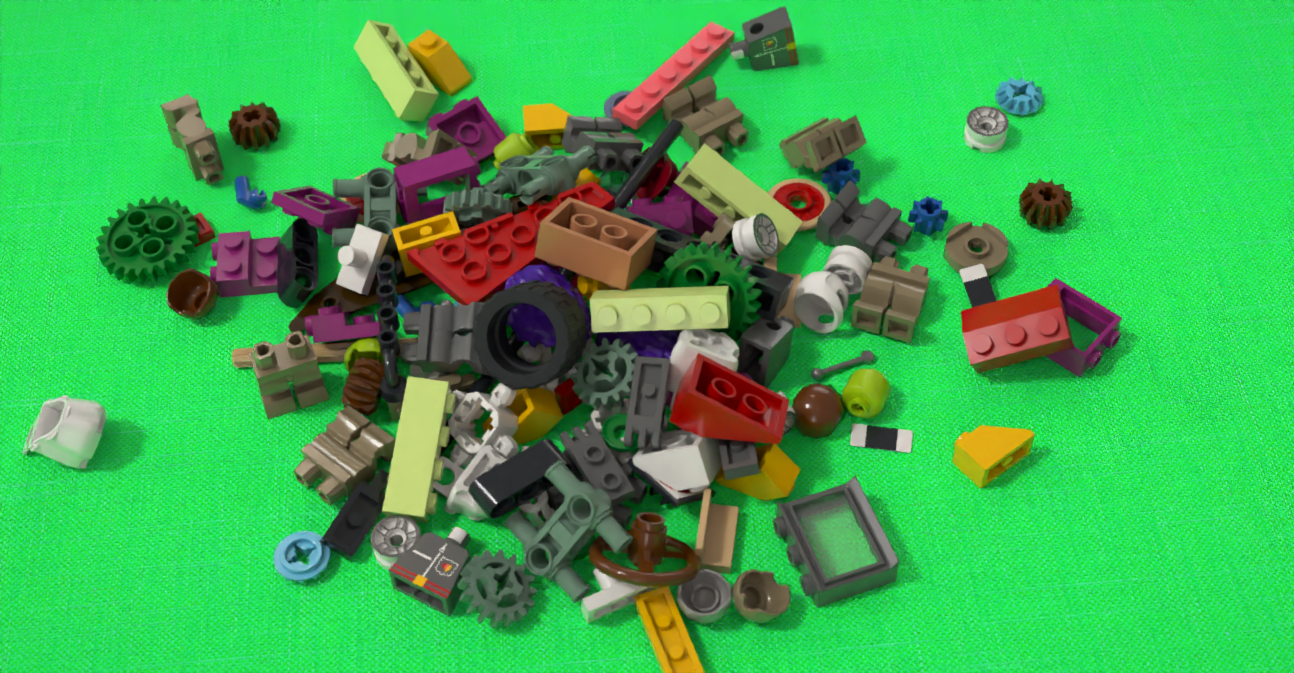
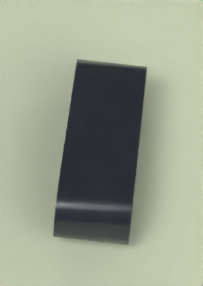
(297, 263)
(516, 479)

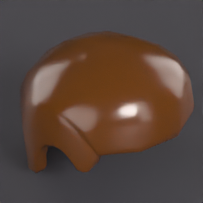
(192, 294)
(817, 410)

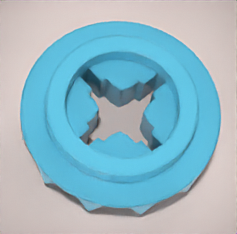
(1020, 104)
(307, 543)

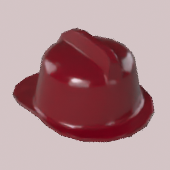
(659, 179)

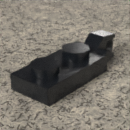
(356, 516)

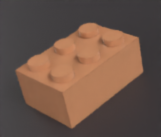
(595, 243)

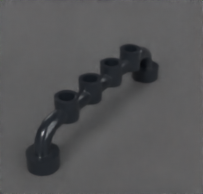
(389, 273)

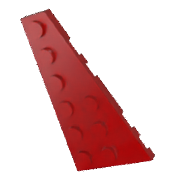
(489, 253)

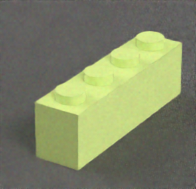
(395, 71)
(729, 191)
(660, 309)
(418, 449)

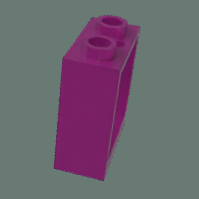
(429, 172)
(1093, 317)

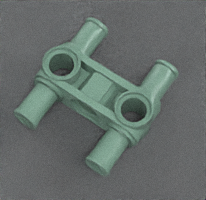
(540, 173)
(380, 209)
(568, 531)

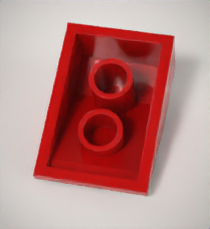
(727, 405)

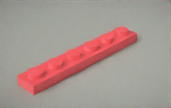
(673, 75)

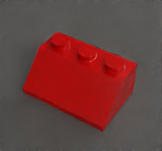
(1016, 329)

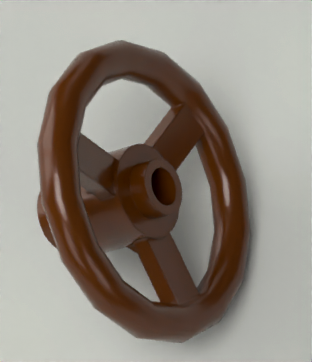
(646, 550)

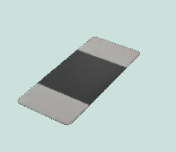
(977, 285)
(881, 438)

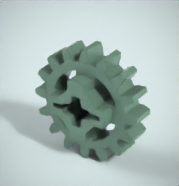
(476, 206)
(596, 387)
(480, 585)

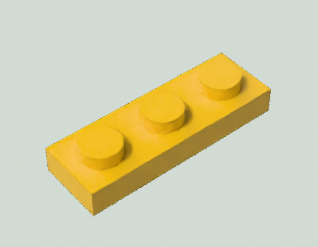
(667, 632)

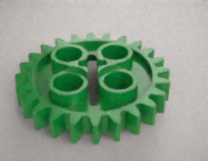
(148, 240)
(681, 273)

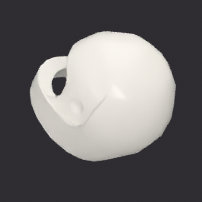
(821, 295)

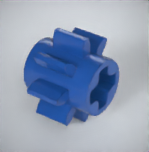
(839, 174)
(928, 216)

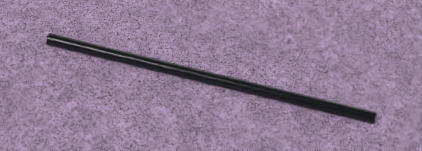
(622, 198)

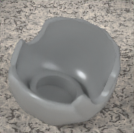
(705, 597)

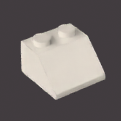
(682, 460)

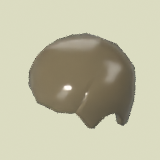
(760, 596)

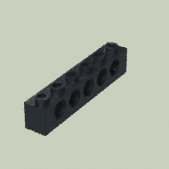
(774, 285)

